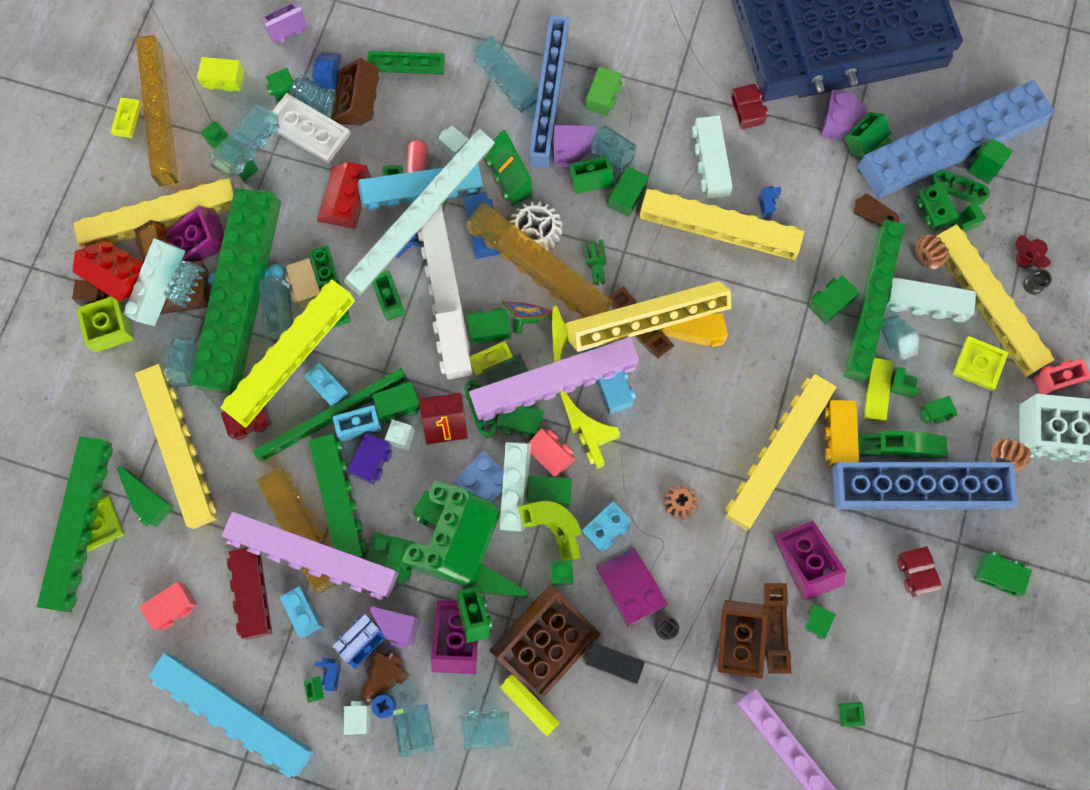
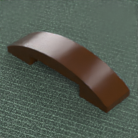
(654, 341)
(777, 649)

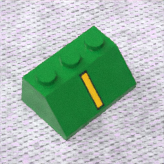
(509, 170)

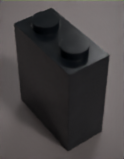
(613, 663)

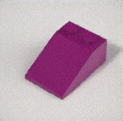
(197, 234)
(810, 560)
(632, 587)
(449, 646)

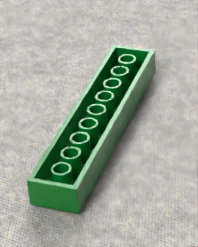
(235, 291)

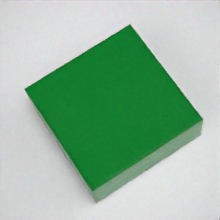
(314, 689)
(851, 714)

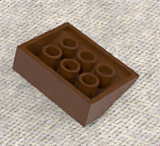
(545, 642)

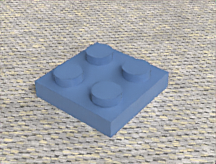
(483, 478)

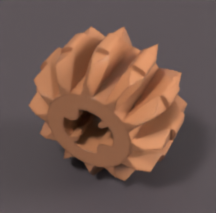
(931, 251)
(1011, 451)
(673, 496)

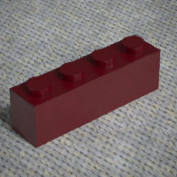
(250, 594)

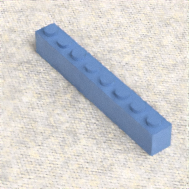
(549, 92)

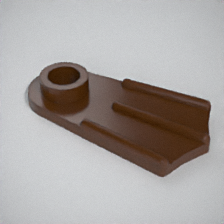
(873, 210)

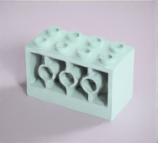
(1056, 427)

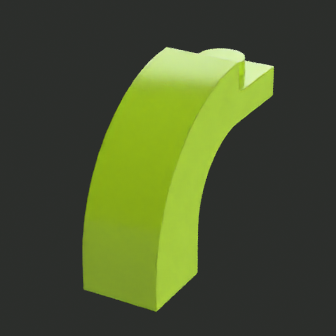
(558, 520)

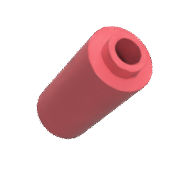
(416, 156)

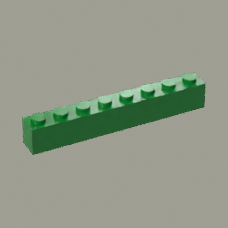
(874, 301)
(75, 524)

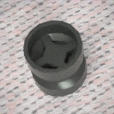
(1037, 281)
(664, 630)

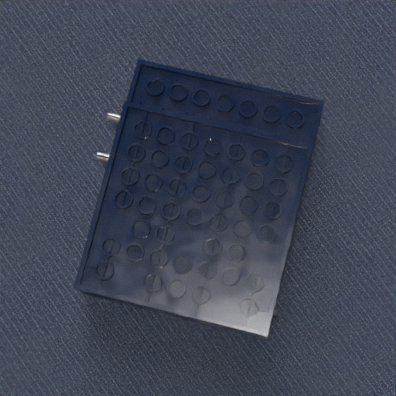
(843, 43)

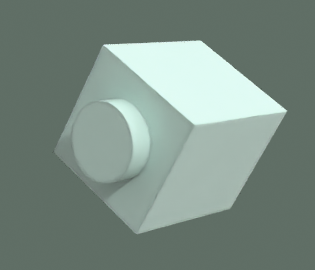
(452, 141)
(400, 435)
(357, 718)

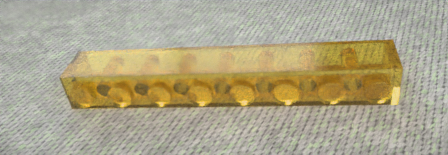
(156, 111)
(537, 262)

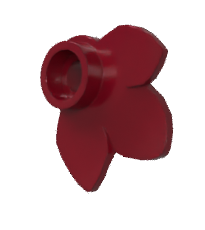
(1031, 253)

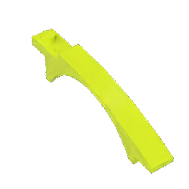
(592, 432)

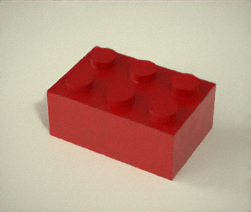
(107, 268)

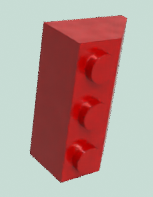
(341, 199)

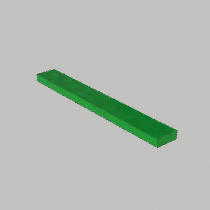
(326, 417)

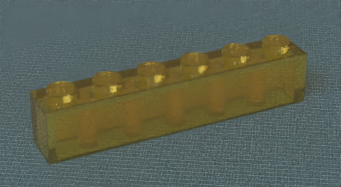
(292, 516)

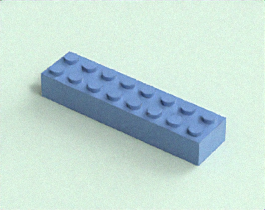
(924, 486)

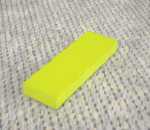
(878, 390)
(529, 705)

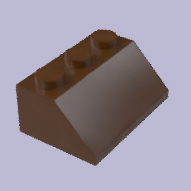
(355, 93)

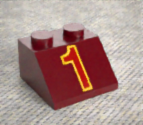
(443, 418)

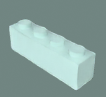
(712, 157)
(155, 275)
(931, 300)
(514, 484)

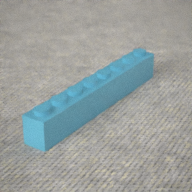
(230, 714)

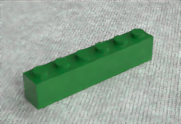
(336, 495)

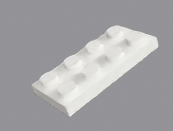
(310, 128)

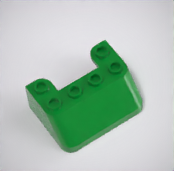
(459, 536)

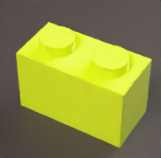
(221, 74)

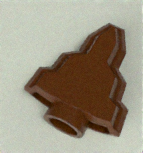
(382, 674)

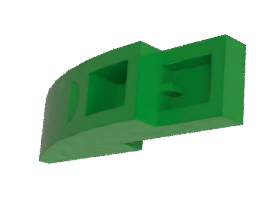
(325, 272)
(903, 443)

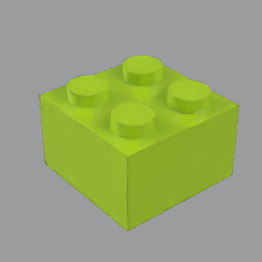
(104, 324)

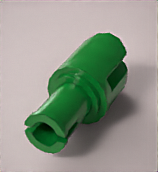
(597, 262)

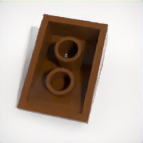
(198, 299)
(743, 638)

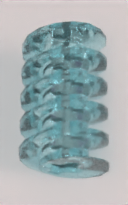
(312, 94)
(182, 283)

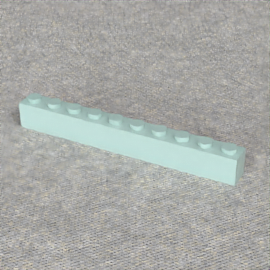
(419, 212)

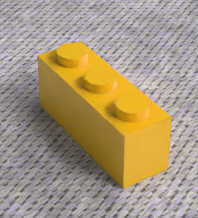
(841, 432)

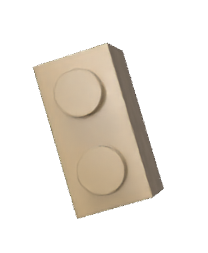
(303, 282)

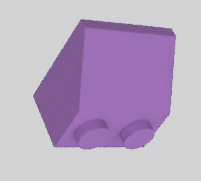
(285, 22)
(842, 114)
(571, 143)
(397, 627)

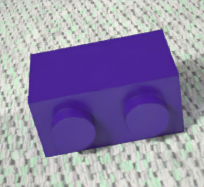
(370, 459)

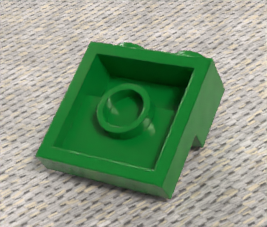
(389, 553)

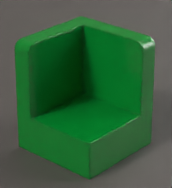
(970, 218)
(903, 384)
(819, 621)

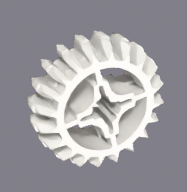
(548, 219)

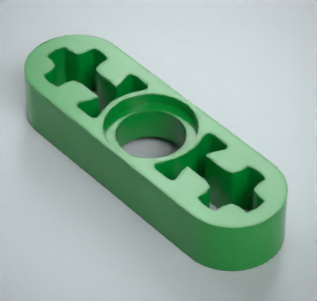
(975, 186)
(480, 425)

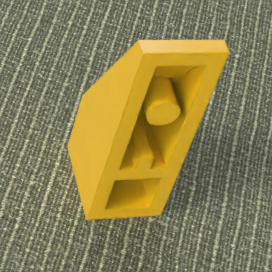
(703, 330)

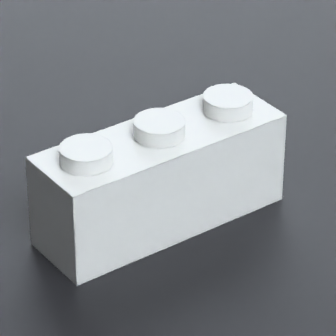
(452, 345)

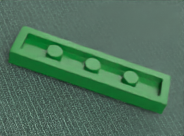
(408, 62)

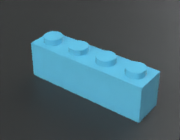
(616, 390)

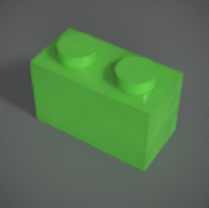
(603, 91)

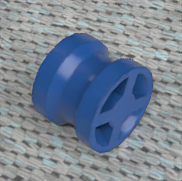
(387, 706)

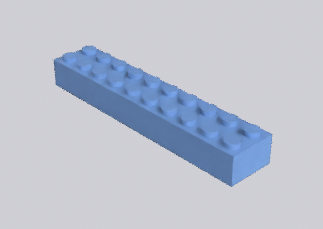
(955, 138)

